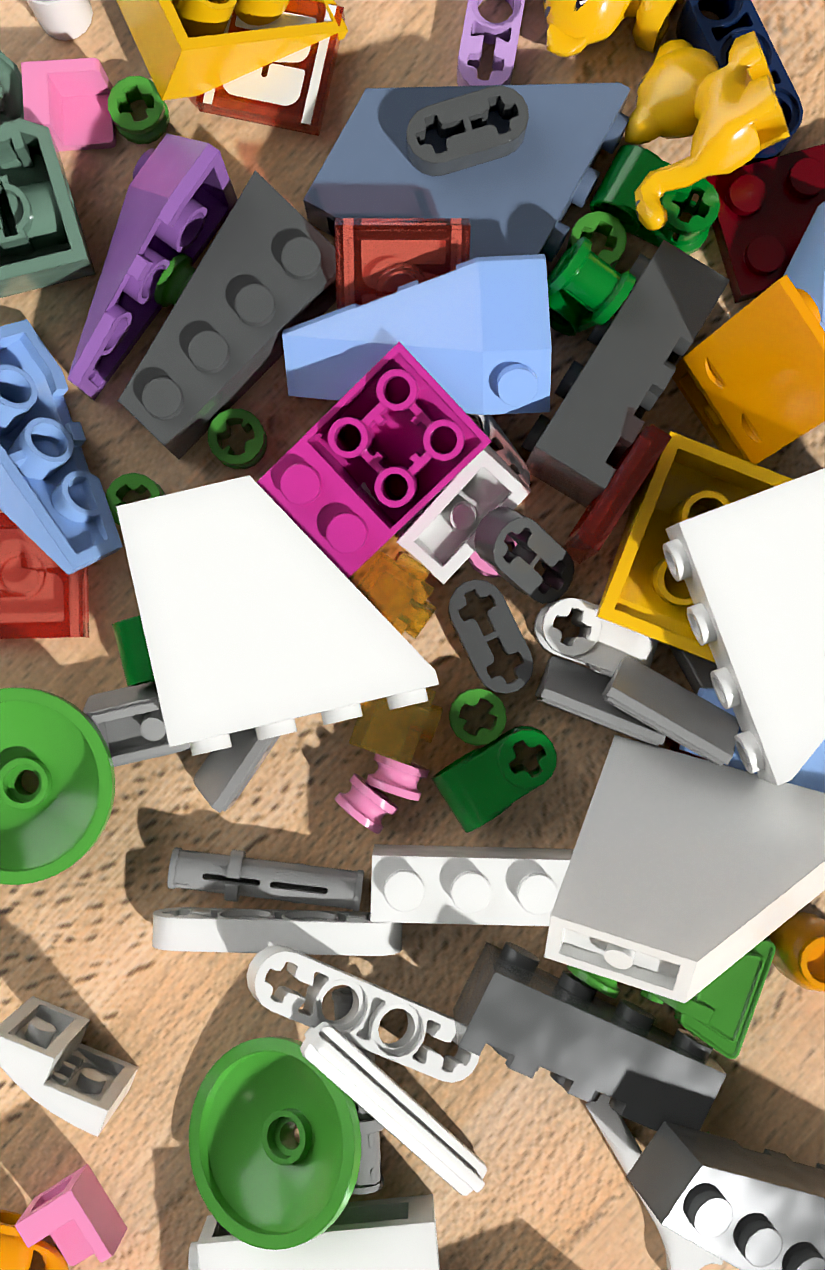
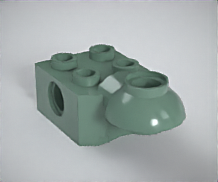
(38, 215)

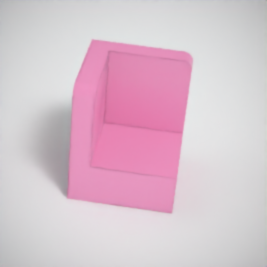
(70, 101)
(76, 1217)

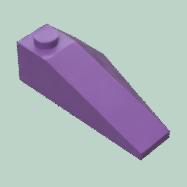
(169, 209)

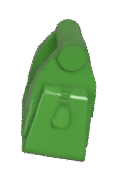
(726, 1005)

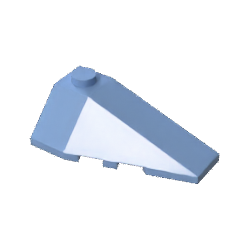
(471, 329)
(42, 461)

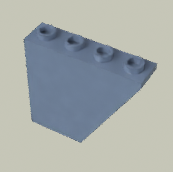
(510, 201)

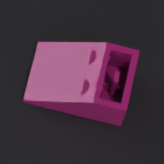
(386, 431)

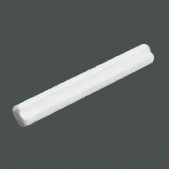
(393, 1108)

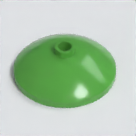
(75, 790)
(246, 1151)

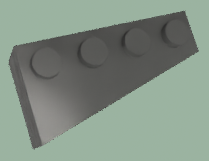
(228, 324)
(623, 374)
(585, 1040)
(734, 1200)

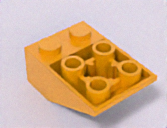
(759, 374)

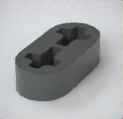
(464, 123)
(531, 546)
(503, 628)

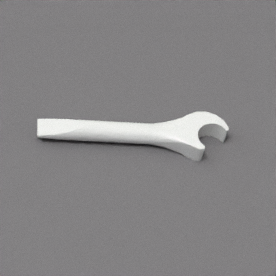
(680, 1252)

